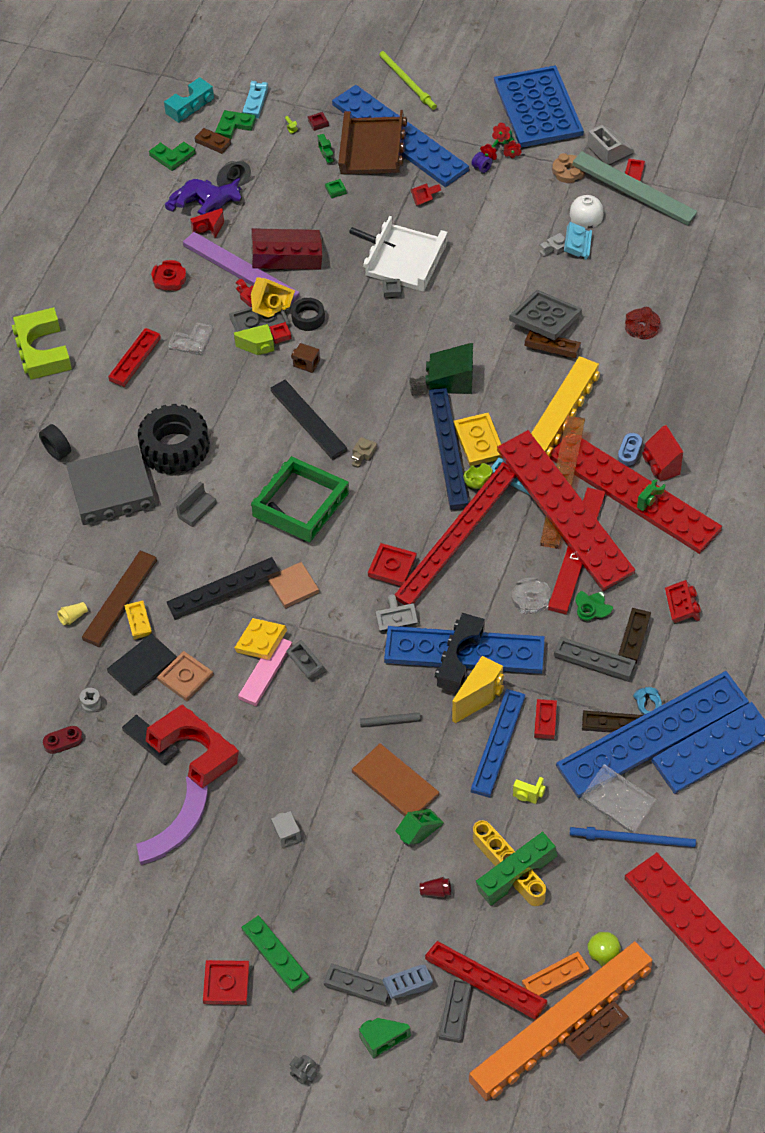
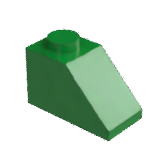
(418, 826)
(382, 1035)

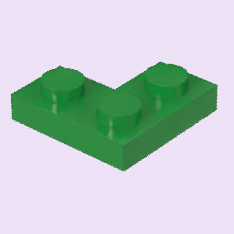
(234, 120)
(172, 158)

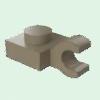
(363, 450)

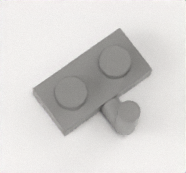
(395, 615)

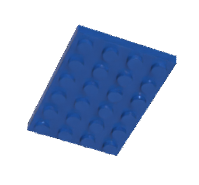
(538, 106)

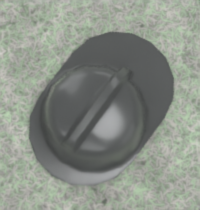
(233, 171)

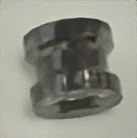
(417, 385)

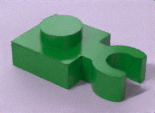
(324, 146)

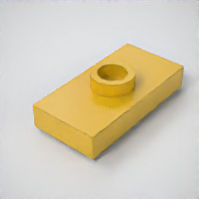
(138, 619)

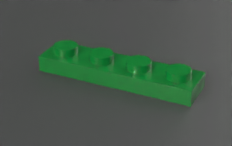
(275, 954)

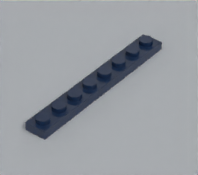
(448, 449)

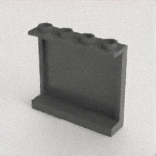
(110, 485)

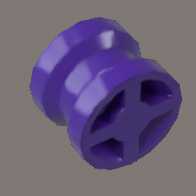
(481, 162)

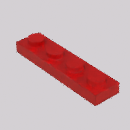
(134, 357)

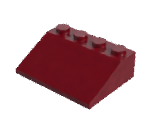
(286, 249)

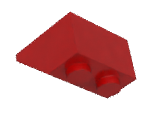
(663, 454)

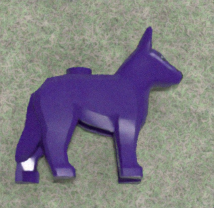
(207, 194)

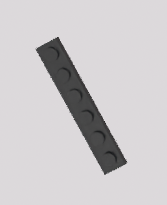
(223, 588)

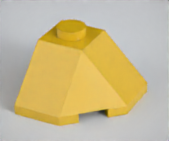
(270, 297)

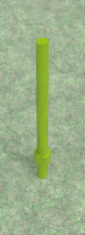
(424, 97)

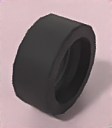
(308, 304)
(55, 442)

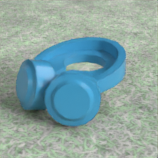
(639, 695)

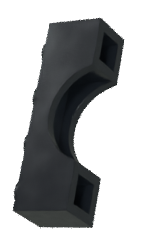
(467, 633)

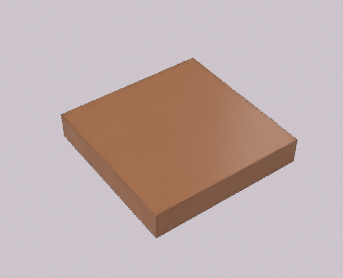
(293, 585)
(185, 676)

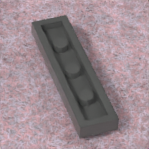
(594, 658)

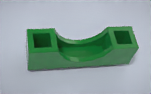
(499, 879)

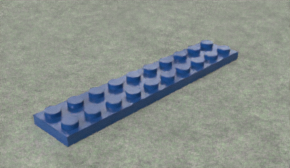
(419, 148)
(653, 732)

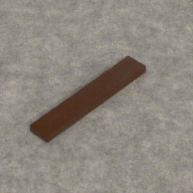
(118, 598)

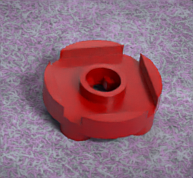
(174, 282)

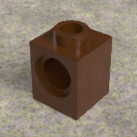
(306, 357)

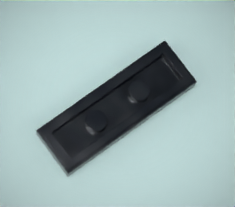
(137, 730)

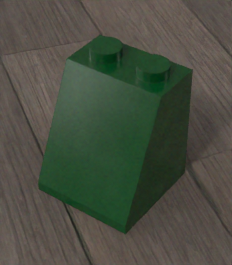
(451, 370)

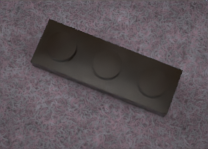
(634, 634)

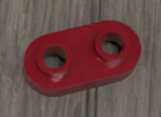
(63, 740)

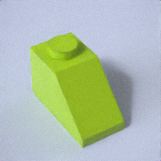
(255, 340)

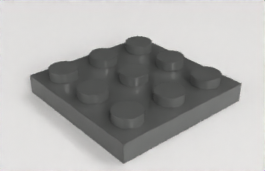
(545, 314)

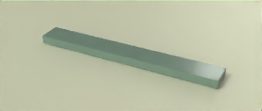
(634, 188)

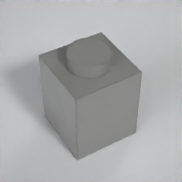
(286, 829)

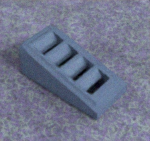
(419, 975)

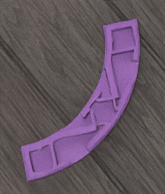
(180, 828)

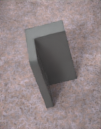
(195, 505)

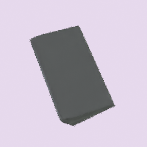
(305, 660)

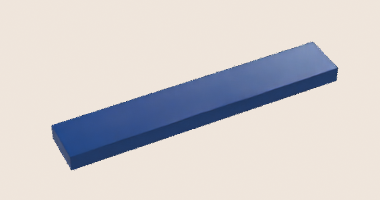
(498, 743)

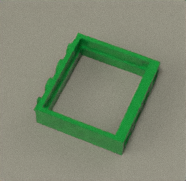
(287, 523)

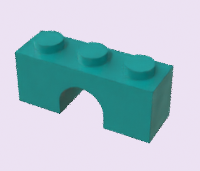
(181, 107)

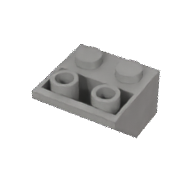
(608, 144)

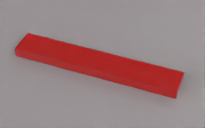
(486, 980)

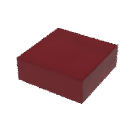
(318, 121)

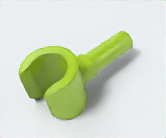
(291, 127)

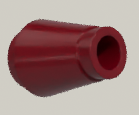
(436, 888)

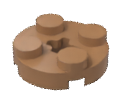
(560, 169)

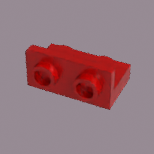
(682, 601)

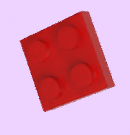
(392, 564)
(226, 982)

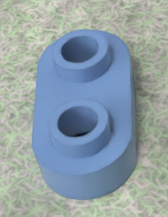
(628, 453)

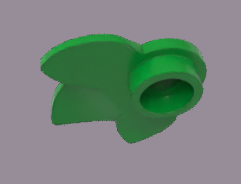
(593, 604)

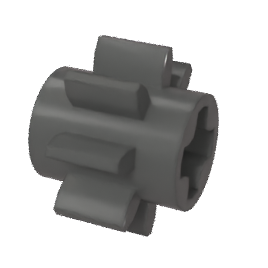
(303, 1068)

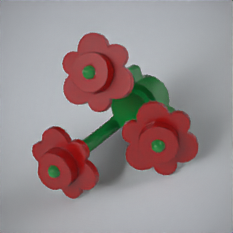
(503, 135)

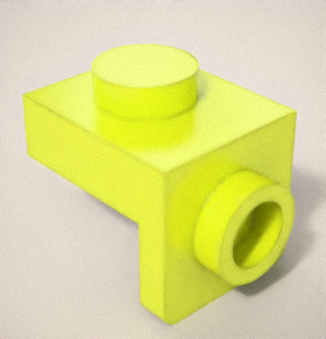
(528, 792)

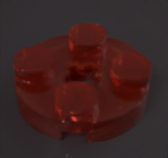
(644, 315)

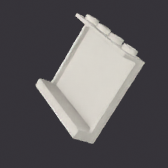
(410, 260)

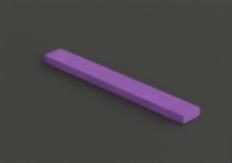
(228, 261)

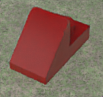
(210, 221)

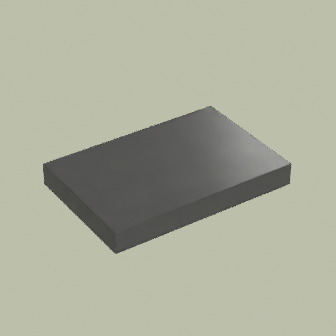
(248, 319)

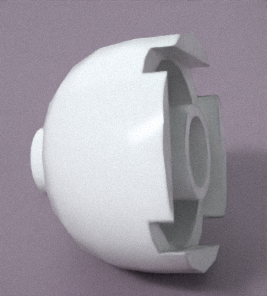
(586, 211)

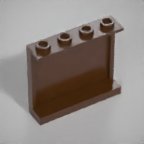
(372, 144)

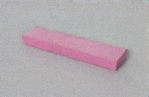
(263, 674)

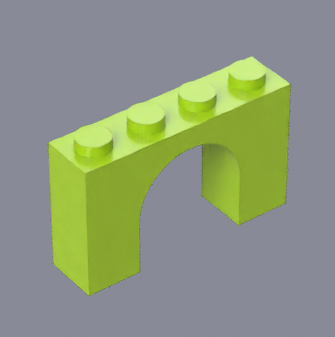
(39, 362)

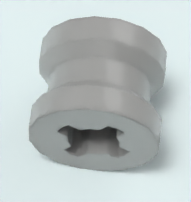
(88, 704)

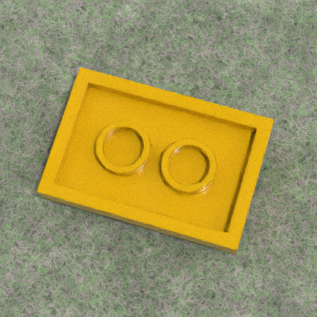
(478, 438)

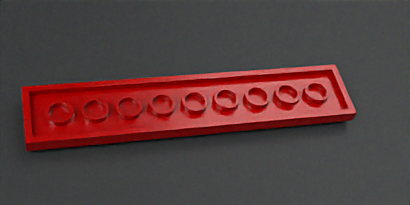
(625, 486)
(566, 510)
(702, 934)

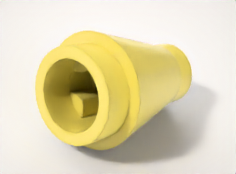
(70, 613)

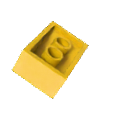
(478, 689)

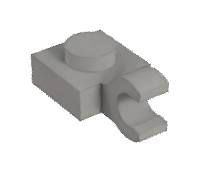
(553, 244)

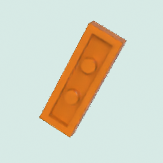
(556, 975)

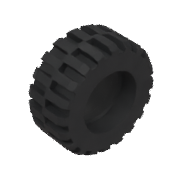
(177, 456)

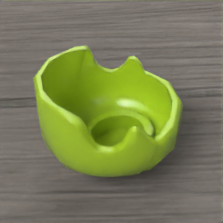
(477, 477)
(603, 947)

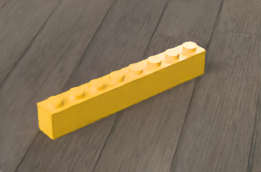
(565, 403)

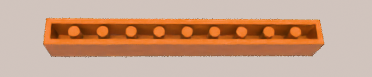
(560, 1021)

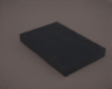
(141, 664)

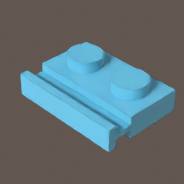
(577, 240)

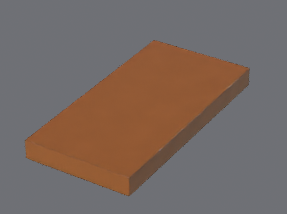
(395, 781)

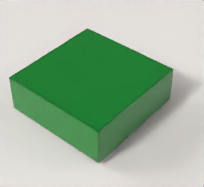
(335, 188)

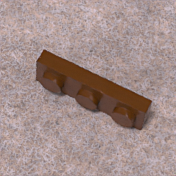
(559, 346)
(596, 1030)

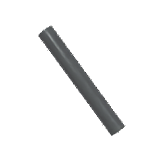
(390, 719)

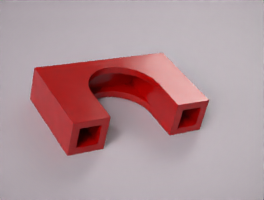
(184, 724)

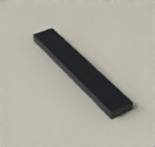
(308, 419)

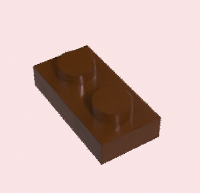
(212, 140)

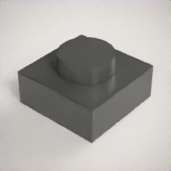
(391, 288)

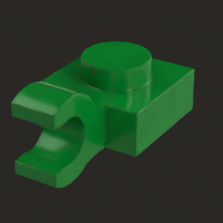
(647, 496)

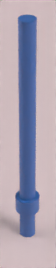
(592, 833)

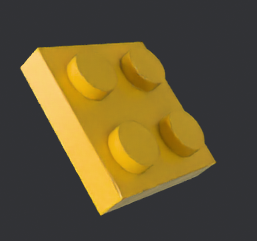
(260, 638)

